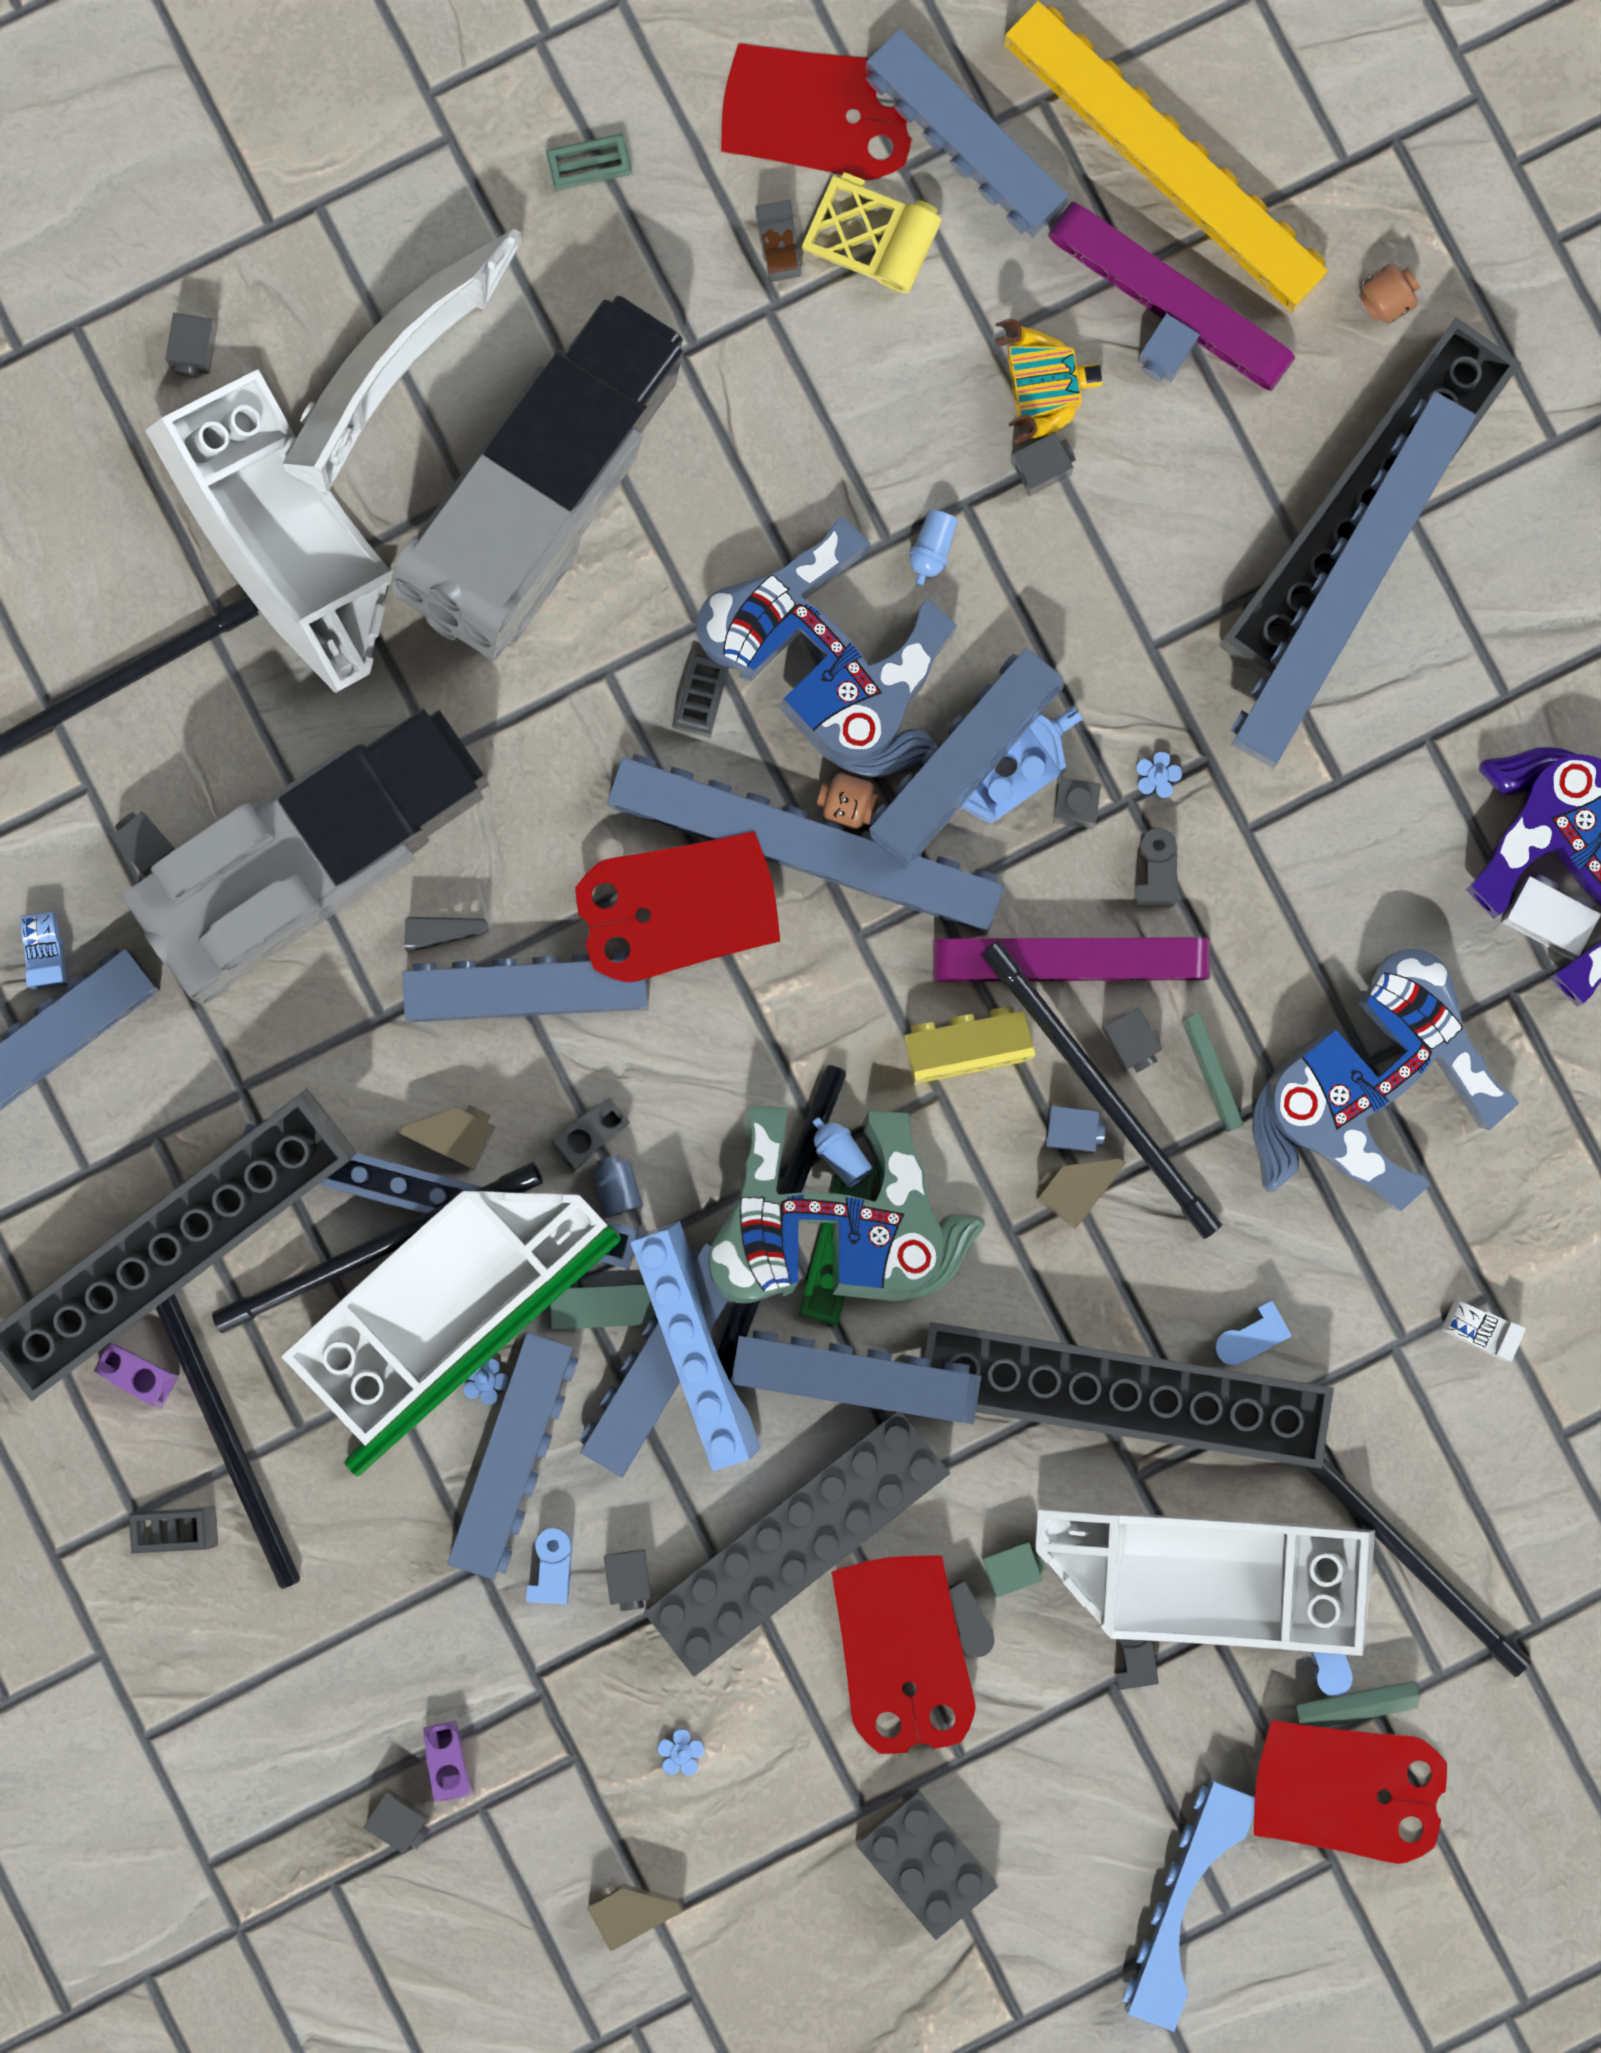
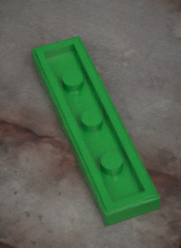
(818, 1298)

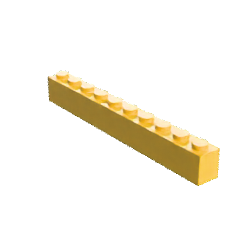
(1165, 156)

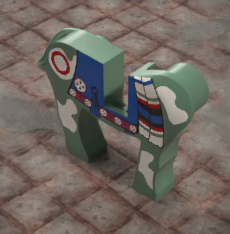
(879, 1246)

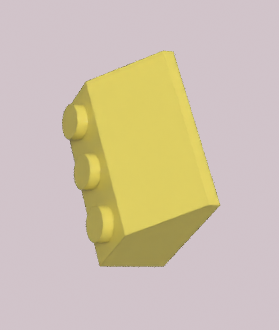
(968, 1045)

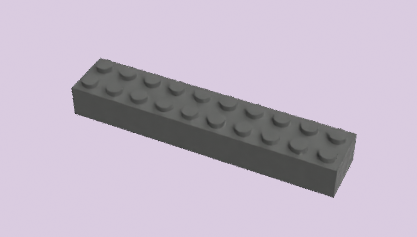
(1460, 368)
(171, 1243)
(1139, 1395)

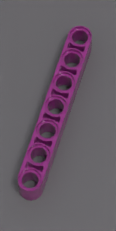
(1169, 292)
(1077, 959)

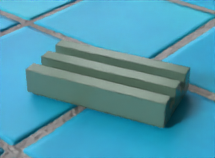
(593, 176)

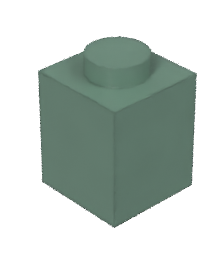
(1013, 1568)

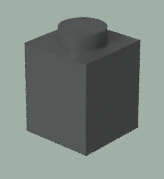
(191, 344)
(1043, 463)
(1077, 803)
(141, 841)
(1133, 1040)
(627, 1579)
(398, 1823)

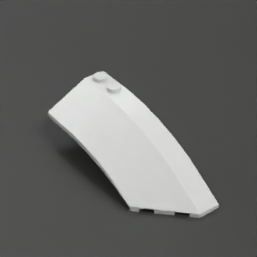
(385, 356)
(275, 532)
(437, 1300)
(1214, 1578)

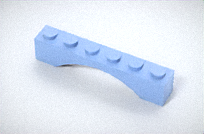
(674, 1293)
(1219, 1824)

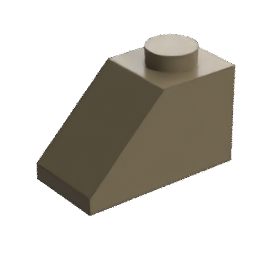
(454, 1134)
(1077, 1188)
(629, 1912)

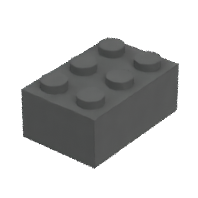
(926, 1864)

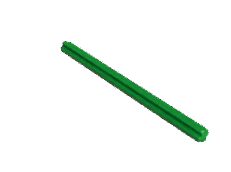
(482, 1351)

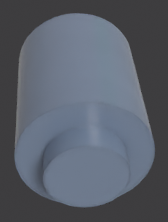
(616, 1186)

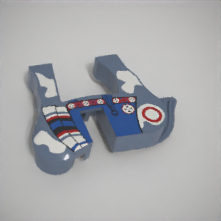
(843, 703)
(1329, 1091)

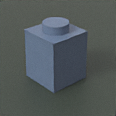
(1167, 349)
(1074, 1129)

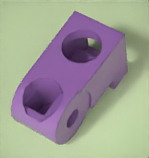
(136, 1375)
(446, 1762)

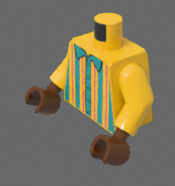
(1044, 380)

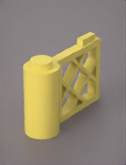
(903, 241)

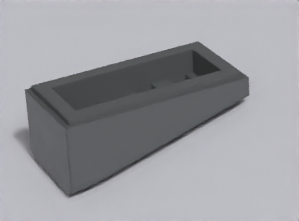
(694, 725)
(434, 931)
(205, 1527)

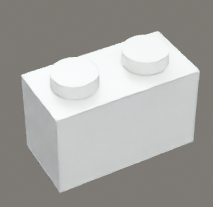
(1552, 916)

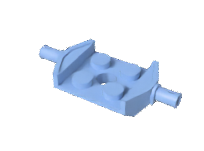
(1038, 762)

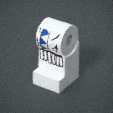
(1483, 1330)

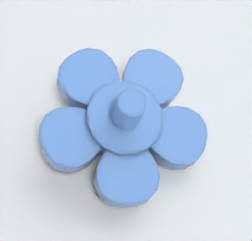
(1158, 775)
(485, 1383)
(680, 1753)

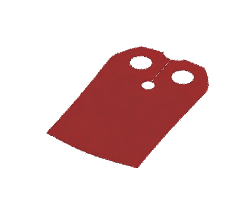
(795, 111)
(701, 903)
(899, 1631)
(1324, 1788)

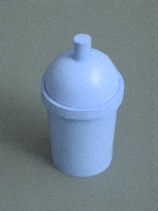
(932, 545)
(841, 1152)

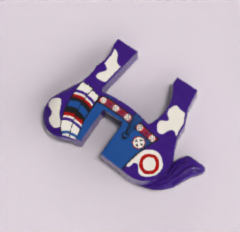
(1556, 815)

